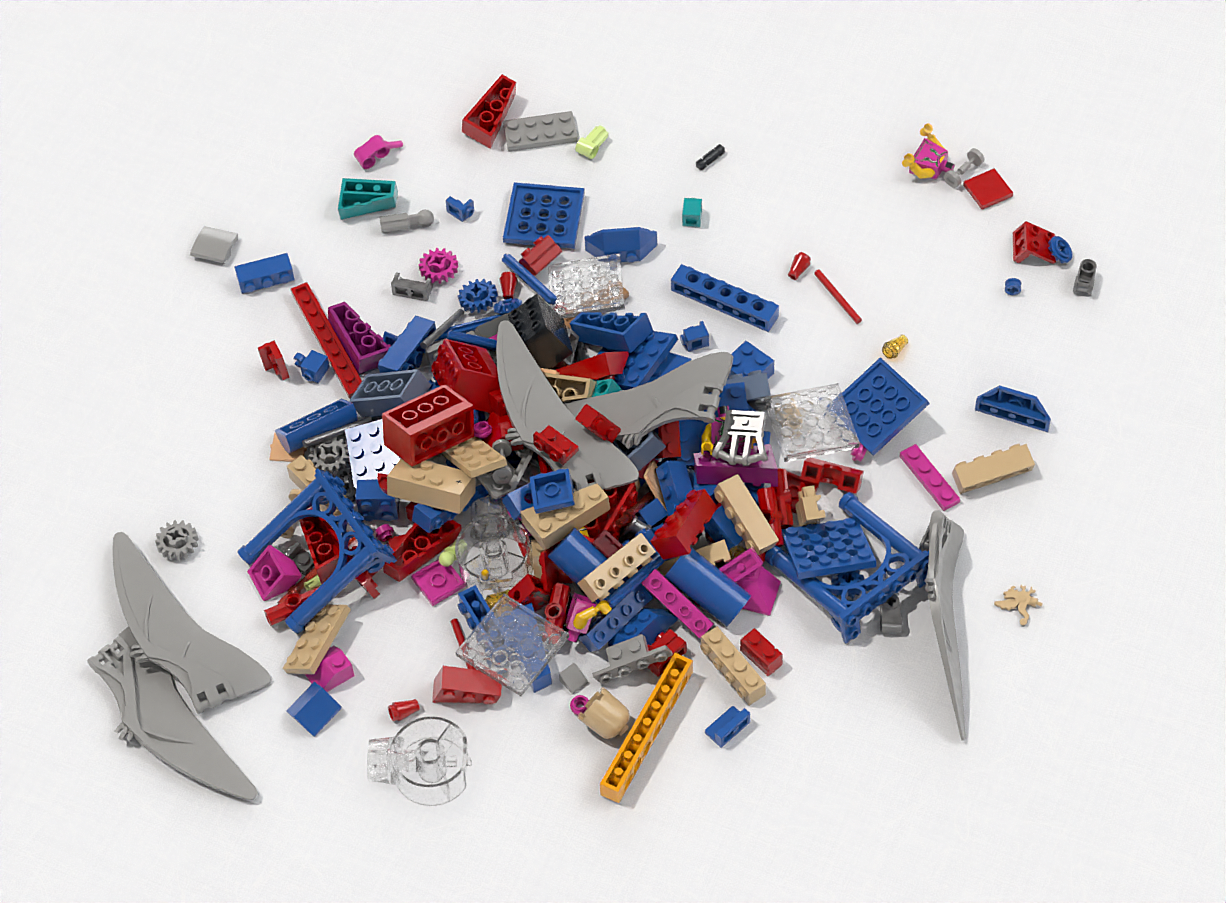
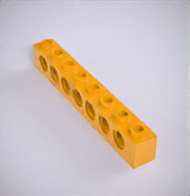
(646, 728)

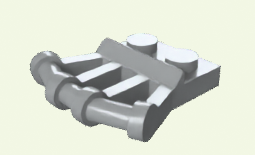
(744, 425)

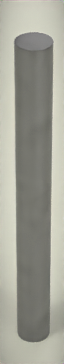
(441, 329)
(333, 433)

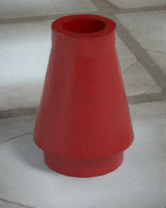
(799, 265)
(508, 284)
(402, 709)

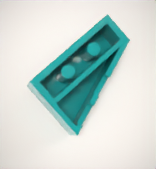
(366, 196)

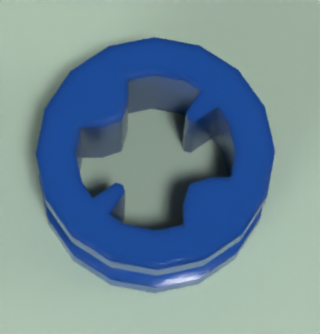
(1013, 286)

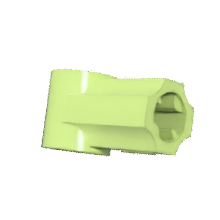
(590, 145)

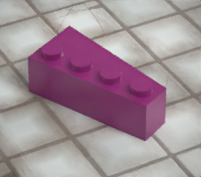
(359, 341)
(714, 471)

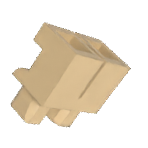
(807, 507)

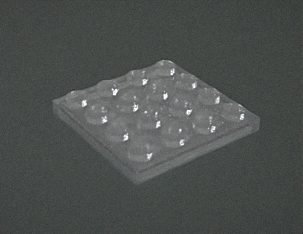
(587, 285)
(811, 422)
(512, 645)

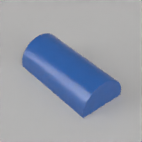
(318, 422)
(578, 558)
(708, 586)

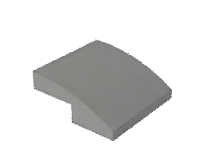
(214, 244)

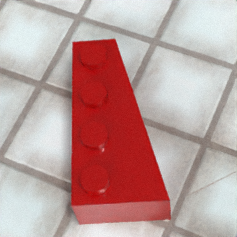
(683, 525)
(322, 545)
(419, 547)

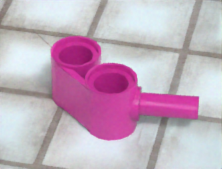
(374, 147)

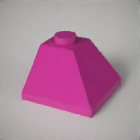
(273, 573)
(763, 588)
(333, 670)

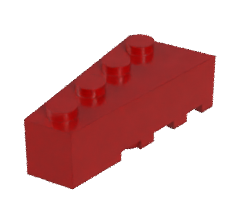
(489, 112)

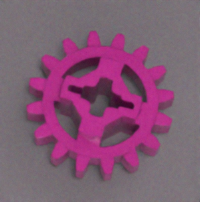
(438, 265)

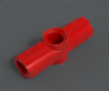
(784, 499)
(769, 507)
(558, 603)
(283, 610)

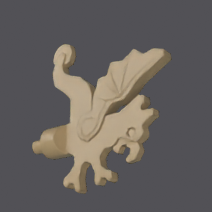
(1021, 600)

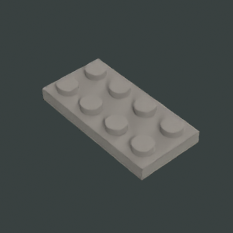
(540, 131)

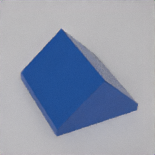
(314, 709)

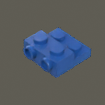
(552, 490)

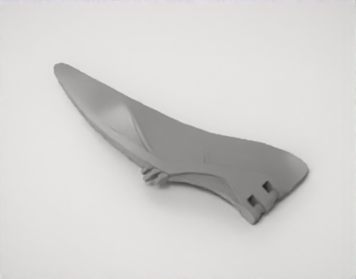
(670, 398)
(535, 405)
(944, 547)
(174, 639)
(162, 721)

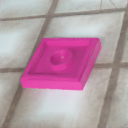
(437, 582)

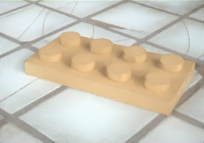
(475, 457)
(316, 640)

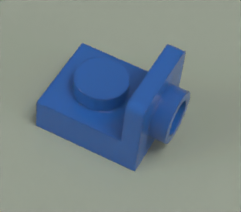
(458, 210)

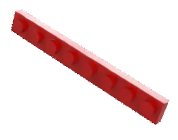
(327, 338)

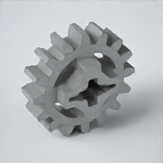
(329, 455)
(177, 540)

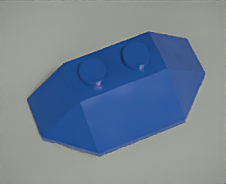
(631, 243)
(1014, 407)
(646, 622)

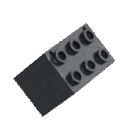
(542, 331)

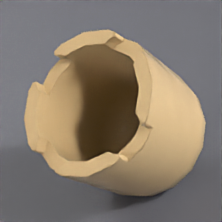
(605, 715)

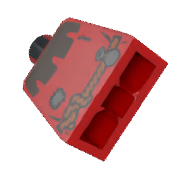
(530, 590)

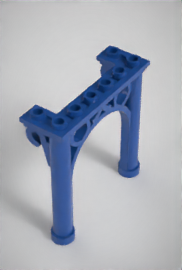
(368, 555)
(848, 613)

